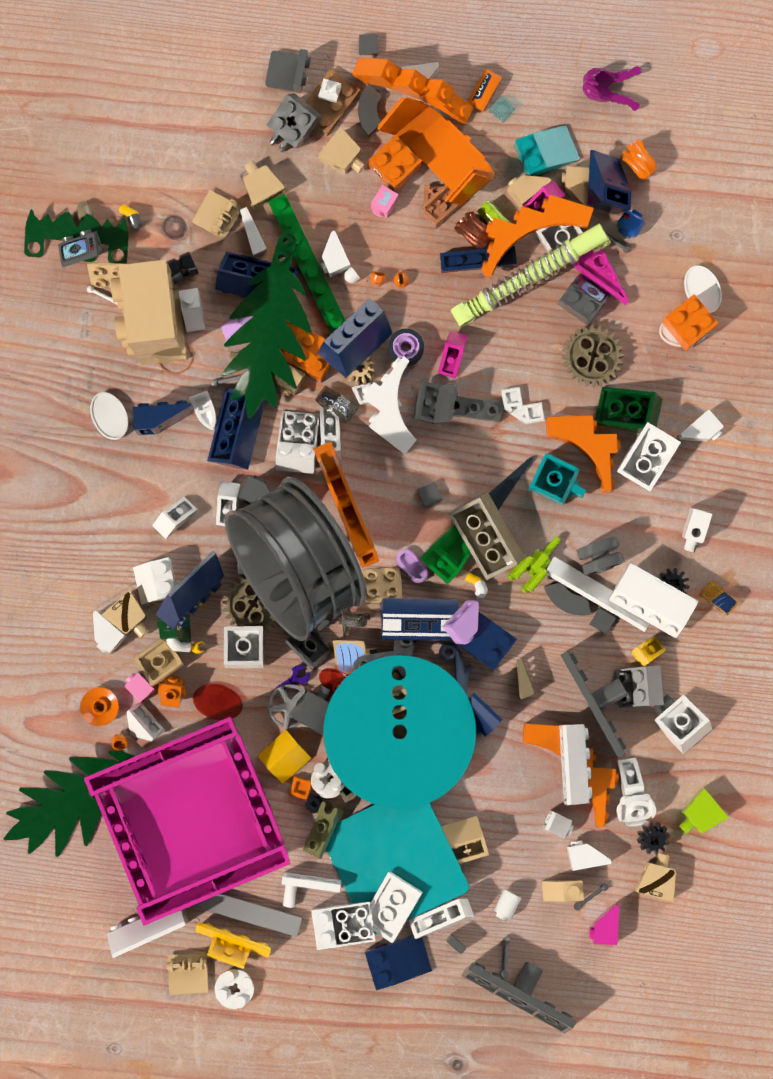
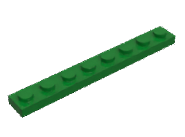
(308, 263)

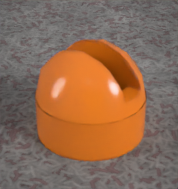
(377, 277)
(397, 280)
(119, 746)

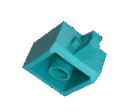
(566, 476)

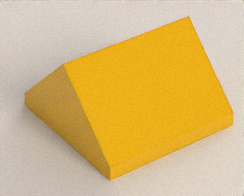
(284, 757)

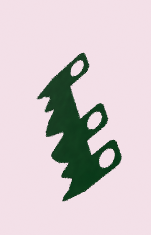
(64, 226)

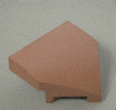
(435, 206)

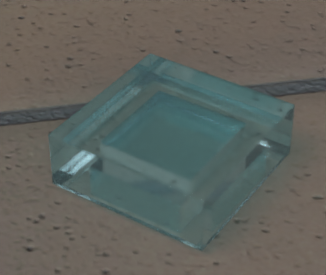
(502, 108)

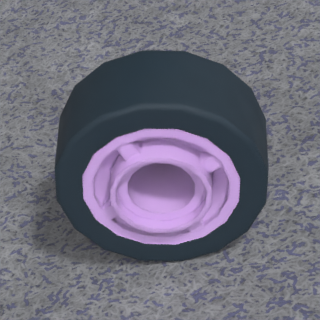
(409, 337)

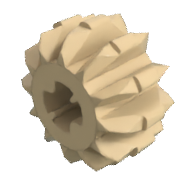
(364, 374)

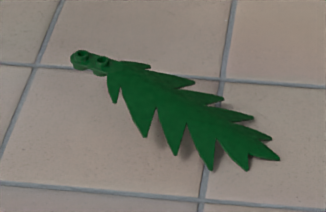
(267, 331)
(62, 807)

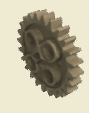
(576, 351)
(239, 594)

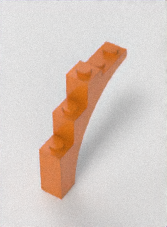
(411, 82)
(556, 213)
(346, 505)
(601, 778)

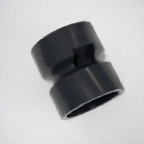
(182, 267)

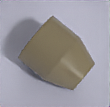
(82, 209)

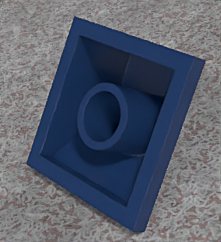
(484, 716)

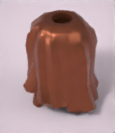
(473, 230)

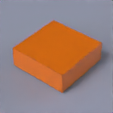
(300, 787)

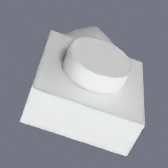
(204, 409)

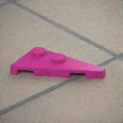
(597, 269)

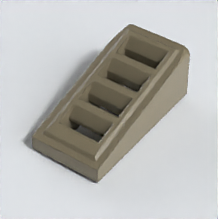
(524, 683)

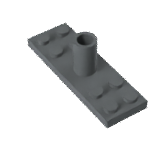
(599, 700)
(520, 993)

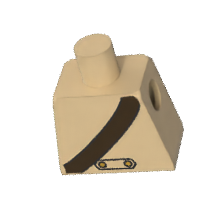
(127, 615)
(658, 879)

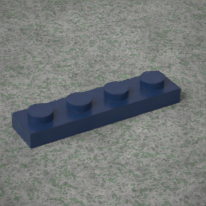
(473, 260)

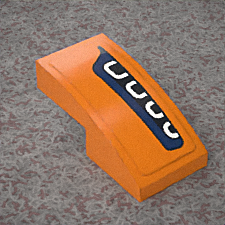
(484, 89)

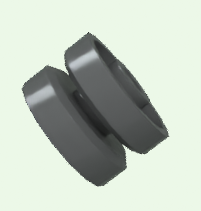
(601, 559)

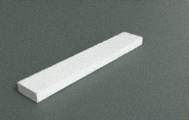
(591, 589)

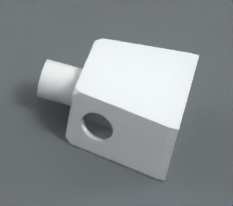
(695, 519)

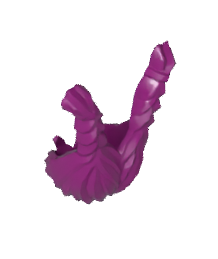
(597, 84)

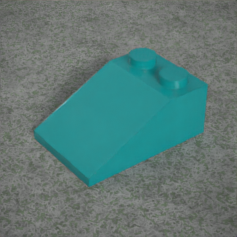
(546, 151)

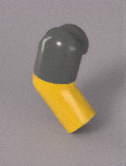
(132, 216)

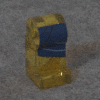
(718, 598)

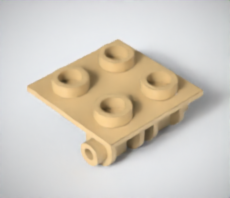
(217, 214)
(102, 273)
(382, 584)
(188, 973)

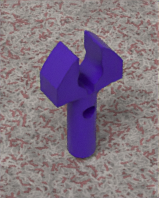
(293, 679)

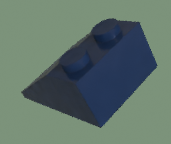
(489, 643)
(397, 961)

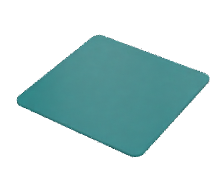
(400, 842)

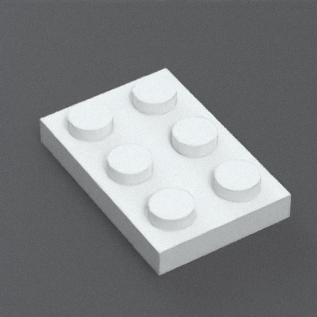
(393, 906)

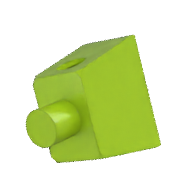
(702, 813)

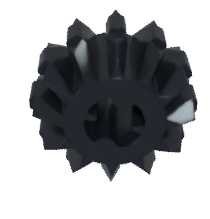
(678, 578)
(646, 841)

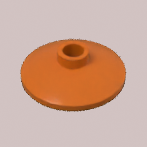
(90, 702)

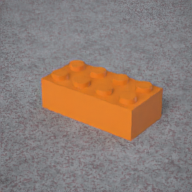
(315, 365)

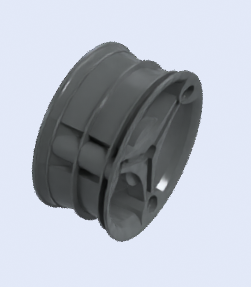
(295, 557)

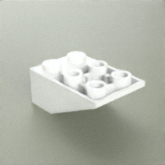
(296, 442)
(343, 925)

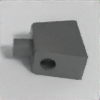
(312, 709)

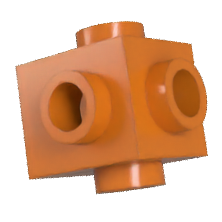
(172, 691)

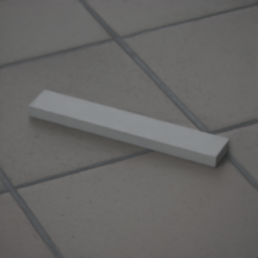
(252, 913)

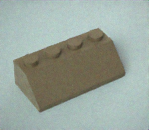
(487, 535)

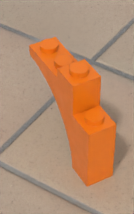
(596, 447)

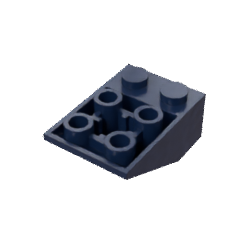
(608, 184)
(159, 417)

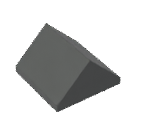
(312, 650)

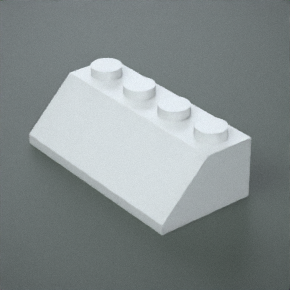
(653, 600)
(574, 764)
(134, 934)

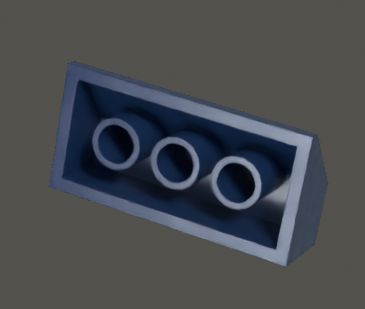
(238, 271)
(356, 338)
(234, 433)
(191, 592)

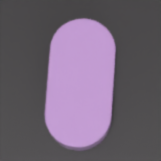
(412, 566)

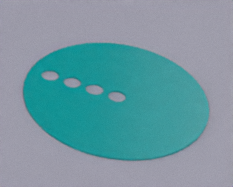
(407, 769)

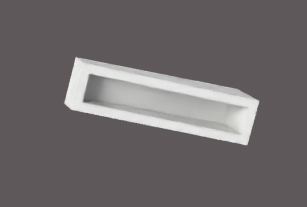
(255, 240)

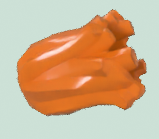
(639, 160)

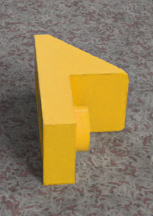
(648, 651)

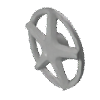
(286, 706)

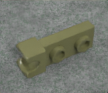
(322, 829)

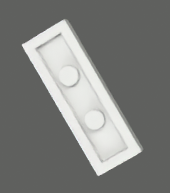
(293, 880)

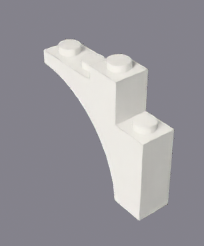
(385, 398)

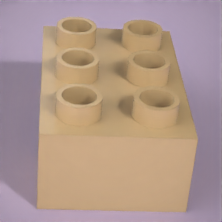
(151, 313)

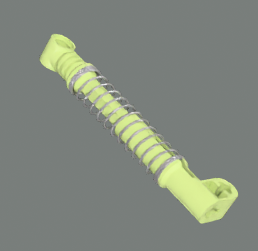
(569, 252)

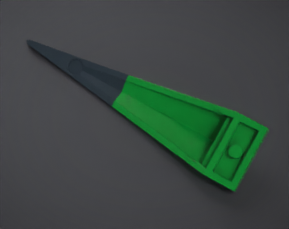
(449, 551)

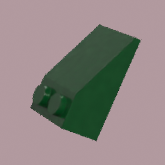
(628, 409)

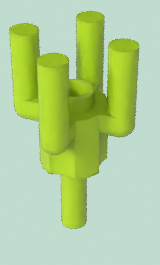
(534, 566)

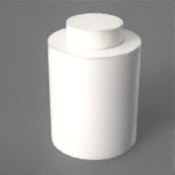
(507, 905)

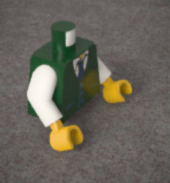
(179, 638)

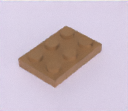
(332, 111)

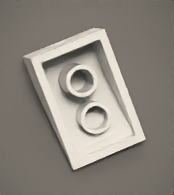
(648, 456)

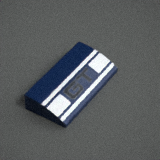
(416, 618)

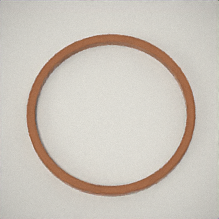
(186, 368)

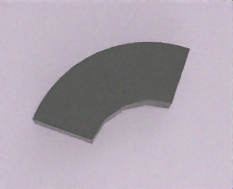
(368, 109)
(567, 601)

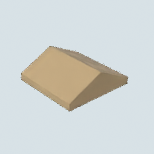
(158, 662)

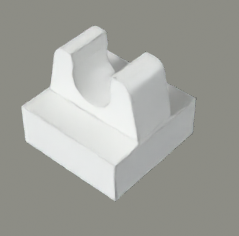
(330, 90)

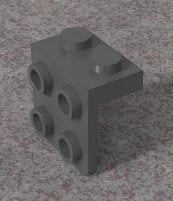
(288, 70)
(435, 402)

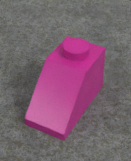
(537, 200)
(452, 354)
(606, 927)

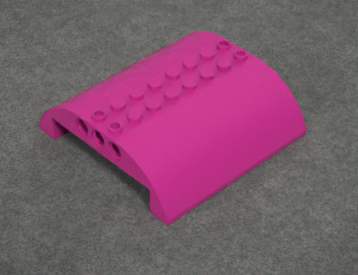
(189, 820)

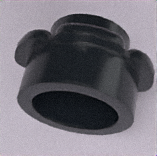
(309, 804)

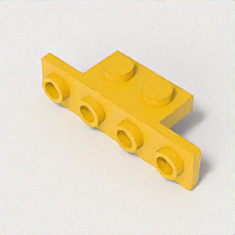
(230, 947)

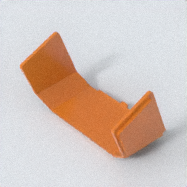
(439, 147)

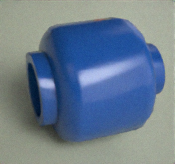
(630, 223)

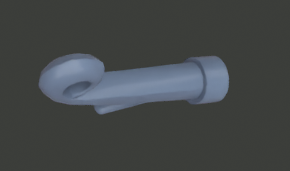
(461, 675)

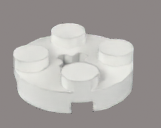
(320, 783)
(642, 803)
(224, 994)

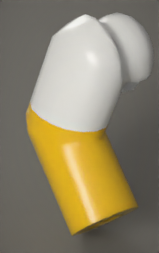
(480, 586)

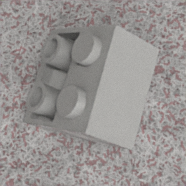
(641, 685)

